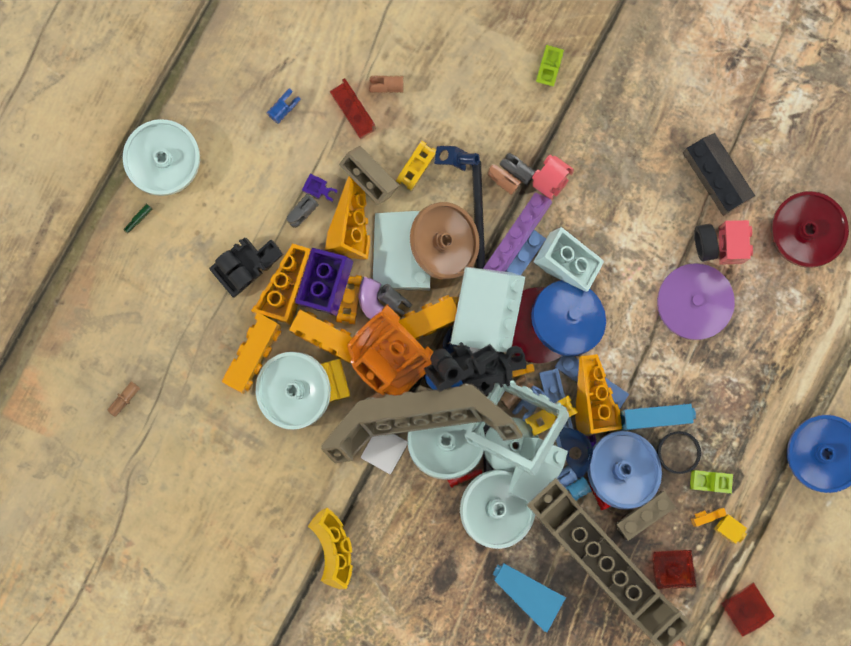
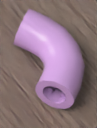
(368, 297)

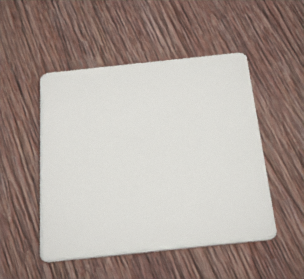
(384, 451)

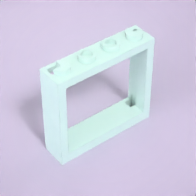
(541, 401)

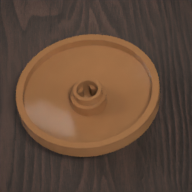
(444, 240)

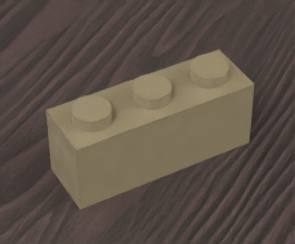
(368, 175)
(644, 515)

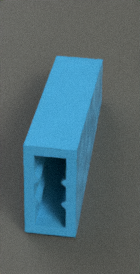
(657, 417)
(533, 597)

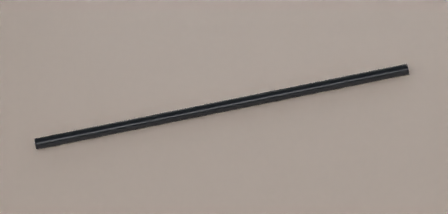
(480, 261)

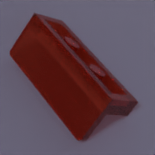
(353, 109)

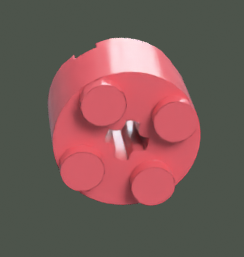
(552, 176)

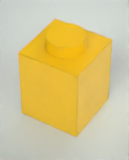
(731, 529)

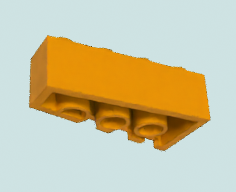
(280, 295)
(431, 317)
(322, 334)
(252, 354)

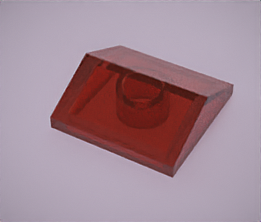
(674, 569)
(748, 609)

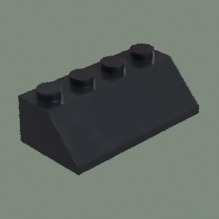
(718, 173)

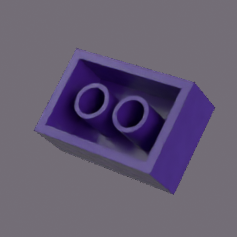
(324, 281)

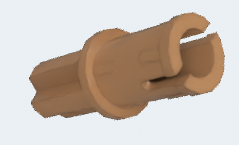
(123, 399)

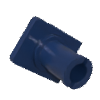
(456, 157)

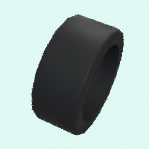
(706, 242)

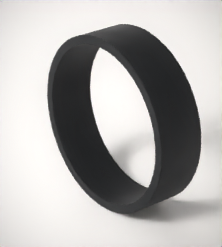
(697, 447)

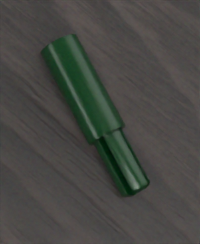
(144, 211)

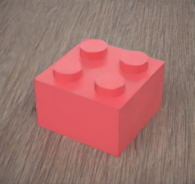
(735, 242)

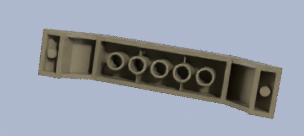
(413, 413)
(608, 565)

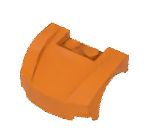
(388, 354)

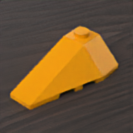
(348, 227)
(594, 399)

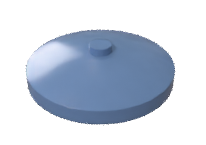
(624, 470)

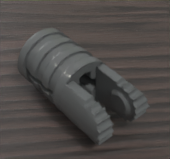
(517, 168)
(302, 211)
(393, 299)

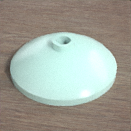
(492, 435)

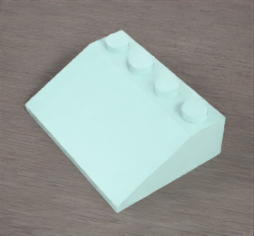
(393, 254)
(487, 308)

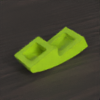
(550, 65)
(711, 481)

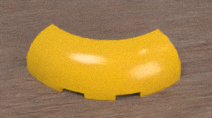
(336, 548)

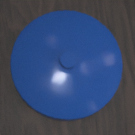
(568, 319)
(821, 453)

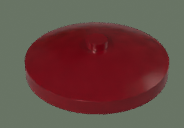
(809, 229)
(524, 333)

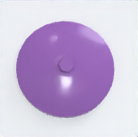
(695, 301)

